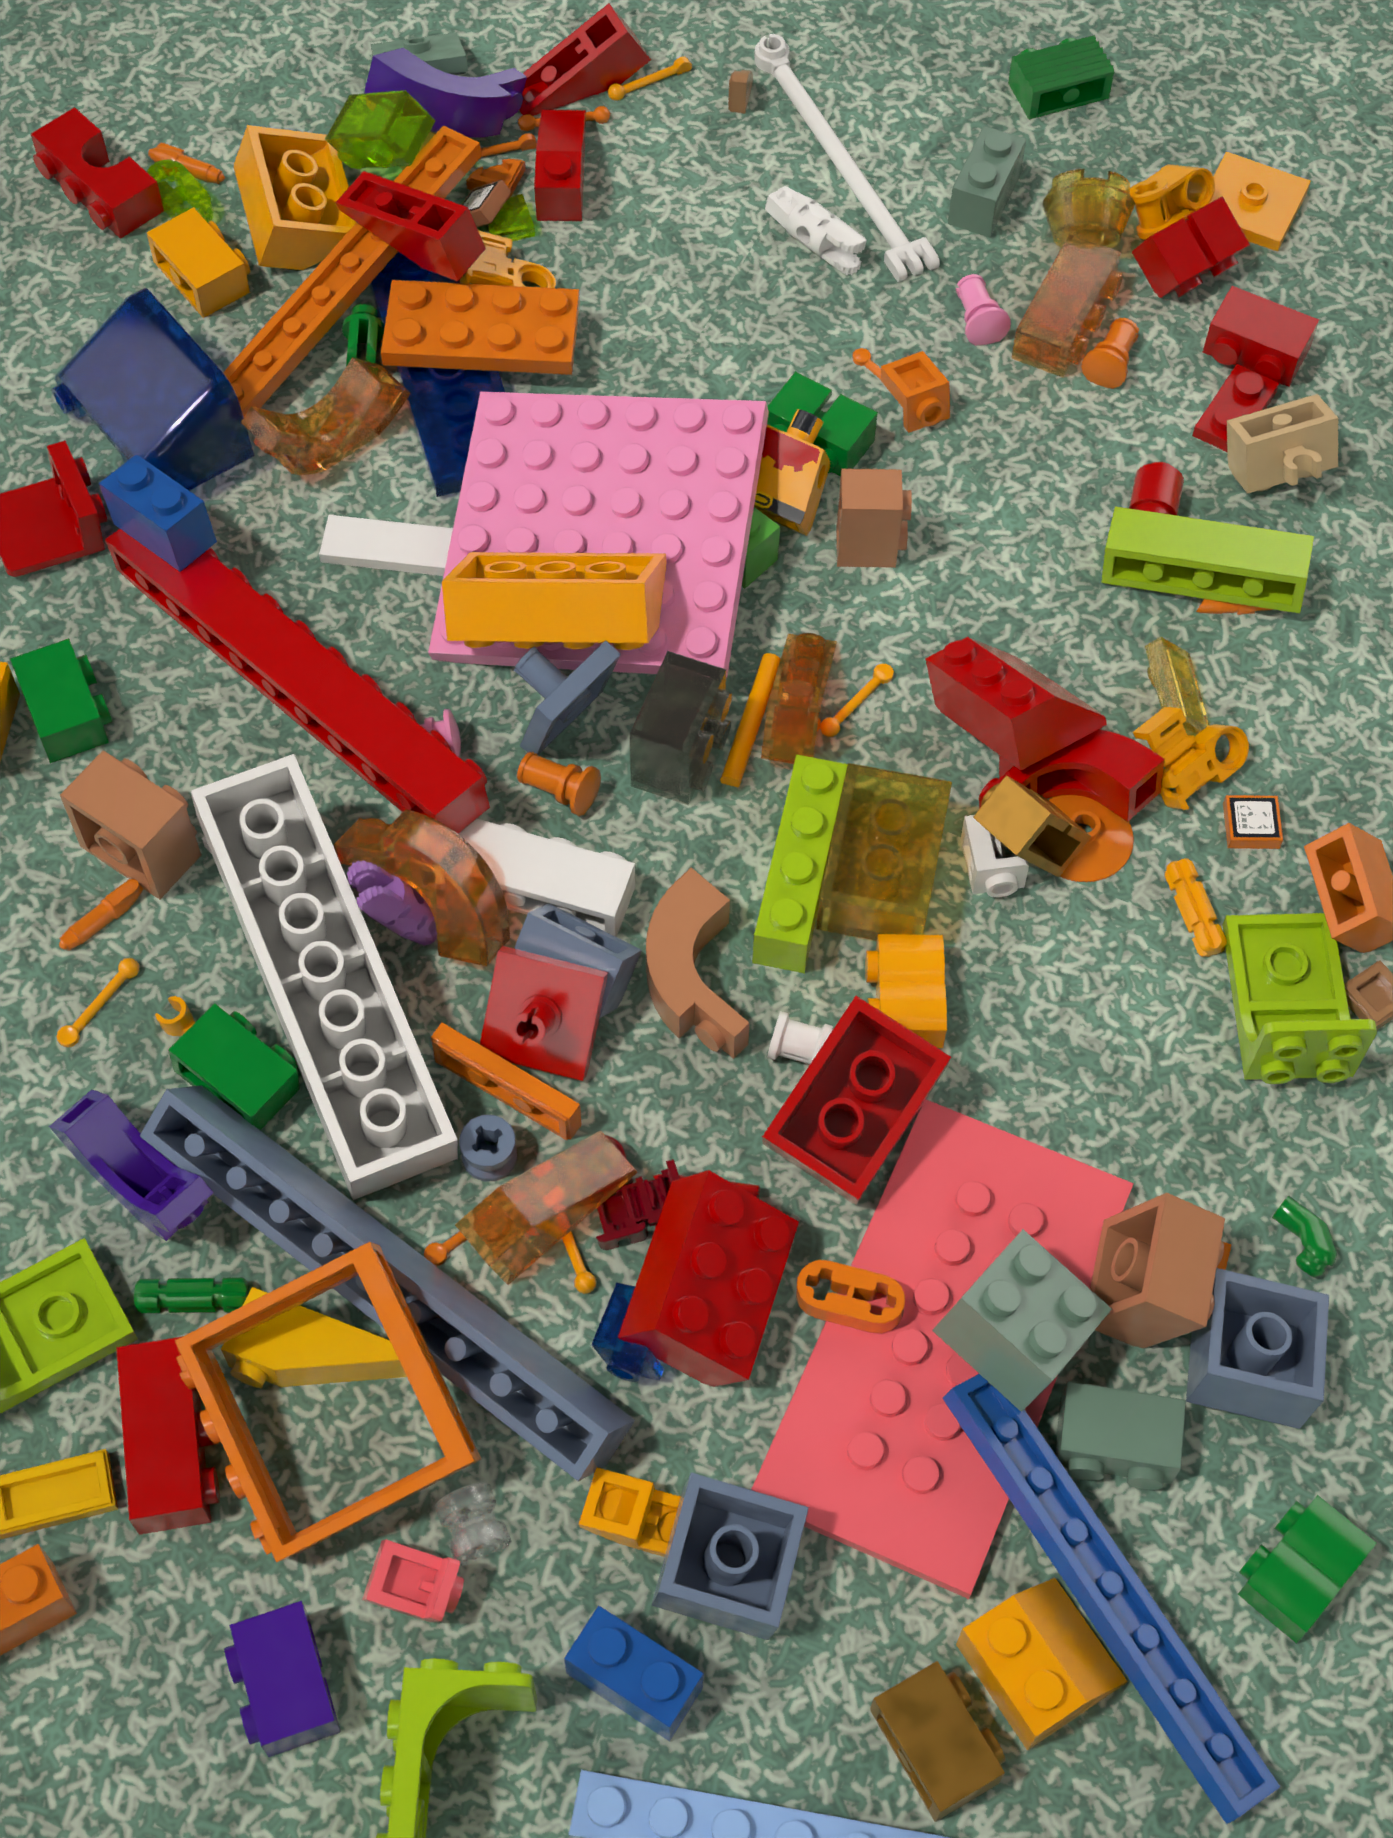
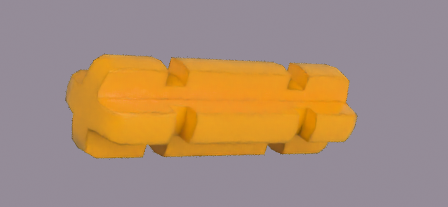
(1195, 907)

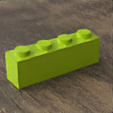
(1207, 559)
(798, 865)

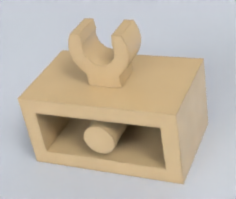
(1283, 444)

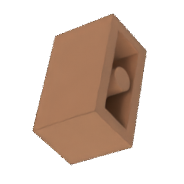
(871, 517)

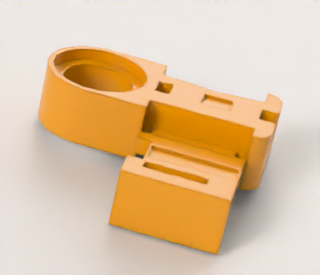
(497, 269)
(1190, 759)

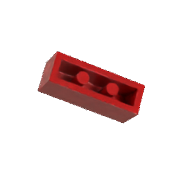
(163, 1441)

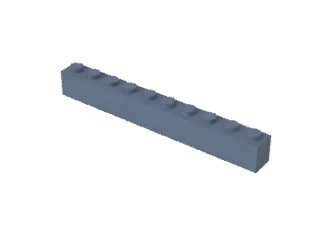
(318, 1224)

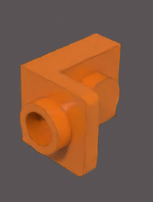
(918, 389)

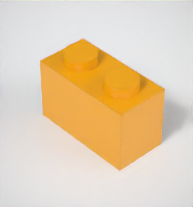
(199, 262)

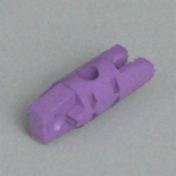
(392, 902)

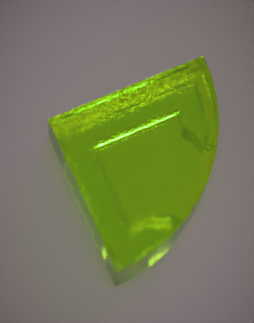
(513, 220)

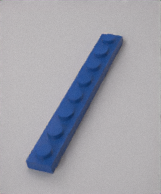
(1114, 1599)

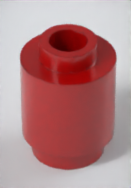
(1157, 489)

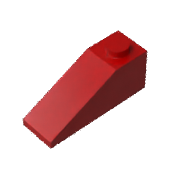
(584, 63)
(560, 165)
(415, 223)

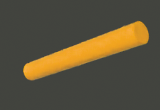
(750, 721)

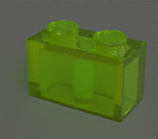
(380, 130)

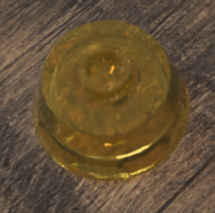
(1088, 207)

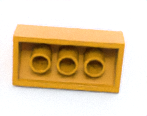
(554, 599)

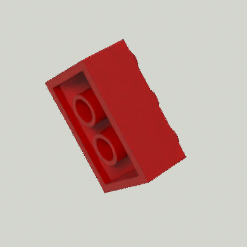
(1007, 702)

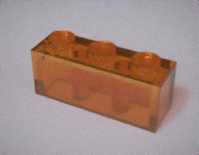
(1068, 306)

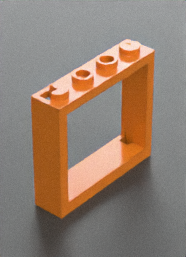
(226, 1424)

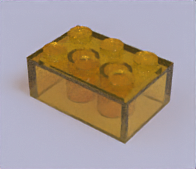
(883, 853)

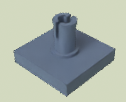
(563, 695)

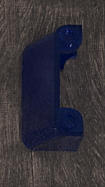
(156, 394)

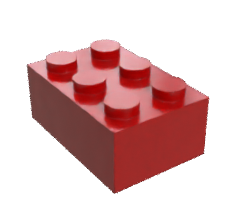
(855, 1100)
(709, 1279)

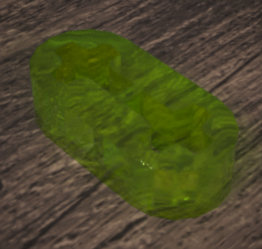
(186, 189)

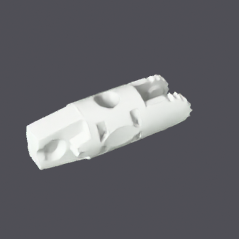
(817, 229)

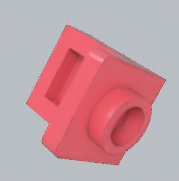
(414, 1582)

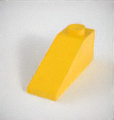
(308, 1350)

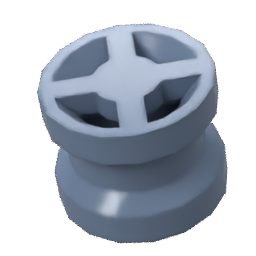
(490, 1161)

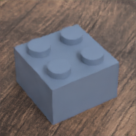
(1260, 1350)
(730, 1556)

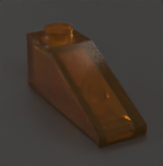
(544, 1205)

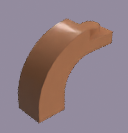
(678, 930)

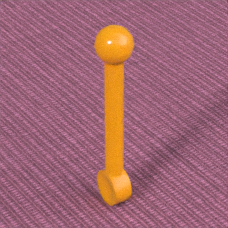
(681, 65)
(882, 674)
(69, 1035)
(584, 1281)

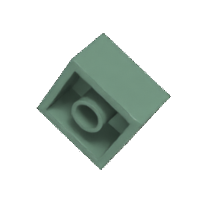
(1022, 1320)

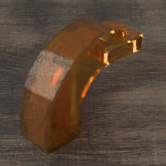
(336, 426)
(445, 871)

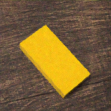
(56, 1493)

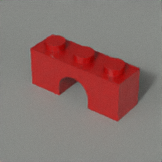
(74, 155)

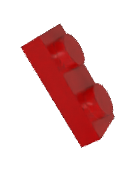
(1238, 396)

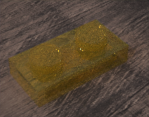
(1176, 683)

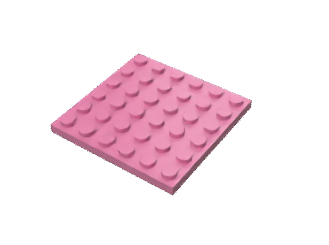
(616, 481)

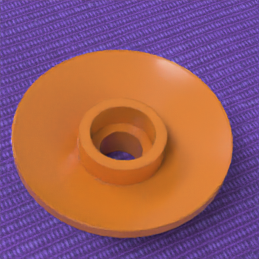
(1110, 840)

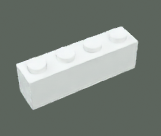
(555, 872)

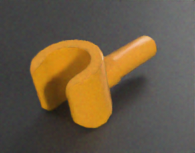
(179, 1024)

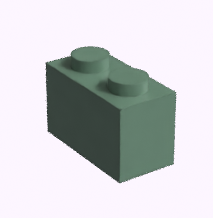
(986, 181)
(1120, 1435)

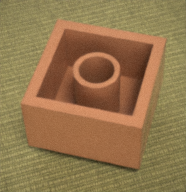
(132, 823)
(1157, 1270)

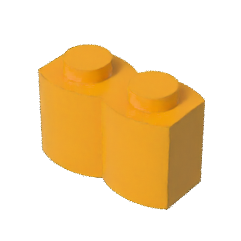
(910, 983)

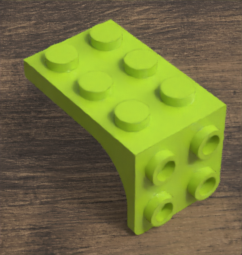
(1292, 999)
(56, 1322)
(429, 1707)

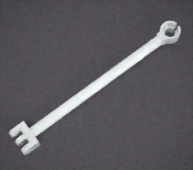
(773, 57)

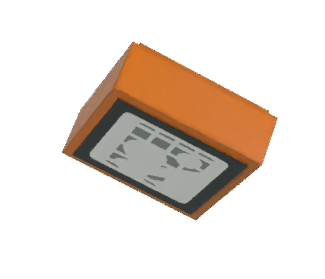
(1252, 822)

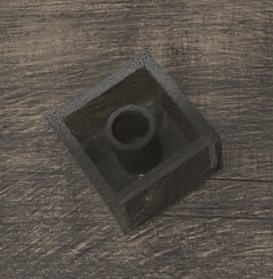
(680, 728)

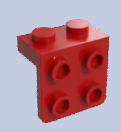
(51, 518)

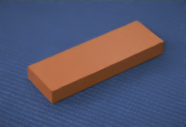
(506, 1082)

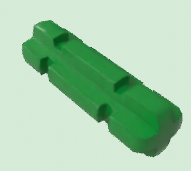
(190, 1295)

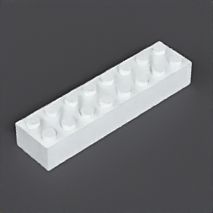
(325, 977)

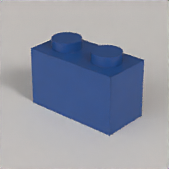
(158, 512)
(634, 1673)

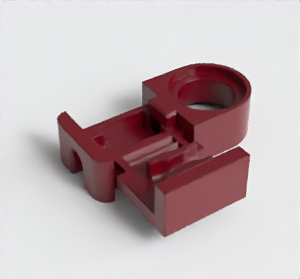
(632, 1205)

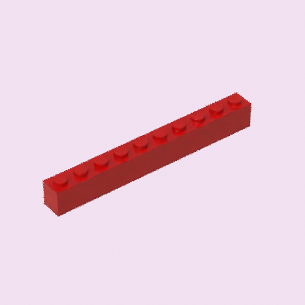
(310, 683)

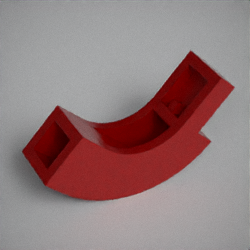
(1098, 767)

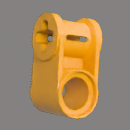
(1170, 196)

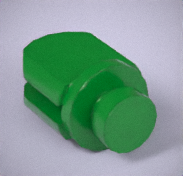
(363, 327)

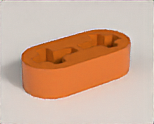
(847, 1309)

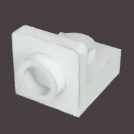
(985, 864)

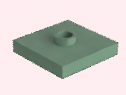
(438, 51)

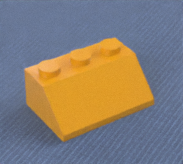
(291, 195)

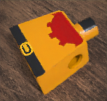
(792, 473)

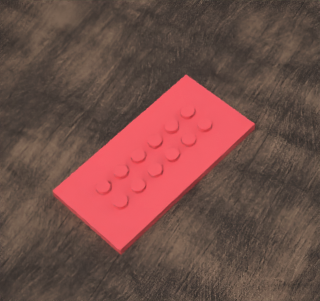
(868, 1420)

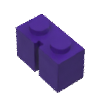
(282, 1680)

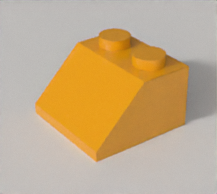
(1039, 1661)

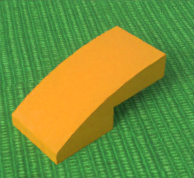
(629, 1511)

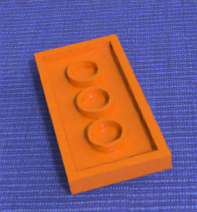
(481, 327)

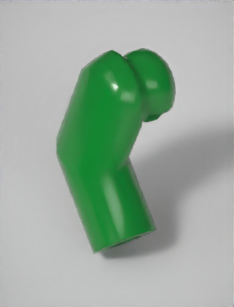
(1314, 1235)

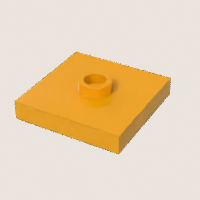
(1259, 198)

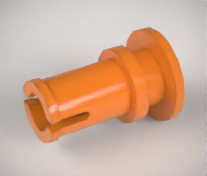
(1109, 359)
(567, 783)

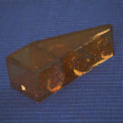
(798, 698)

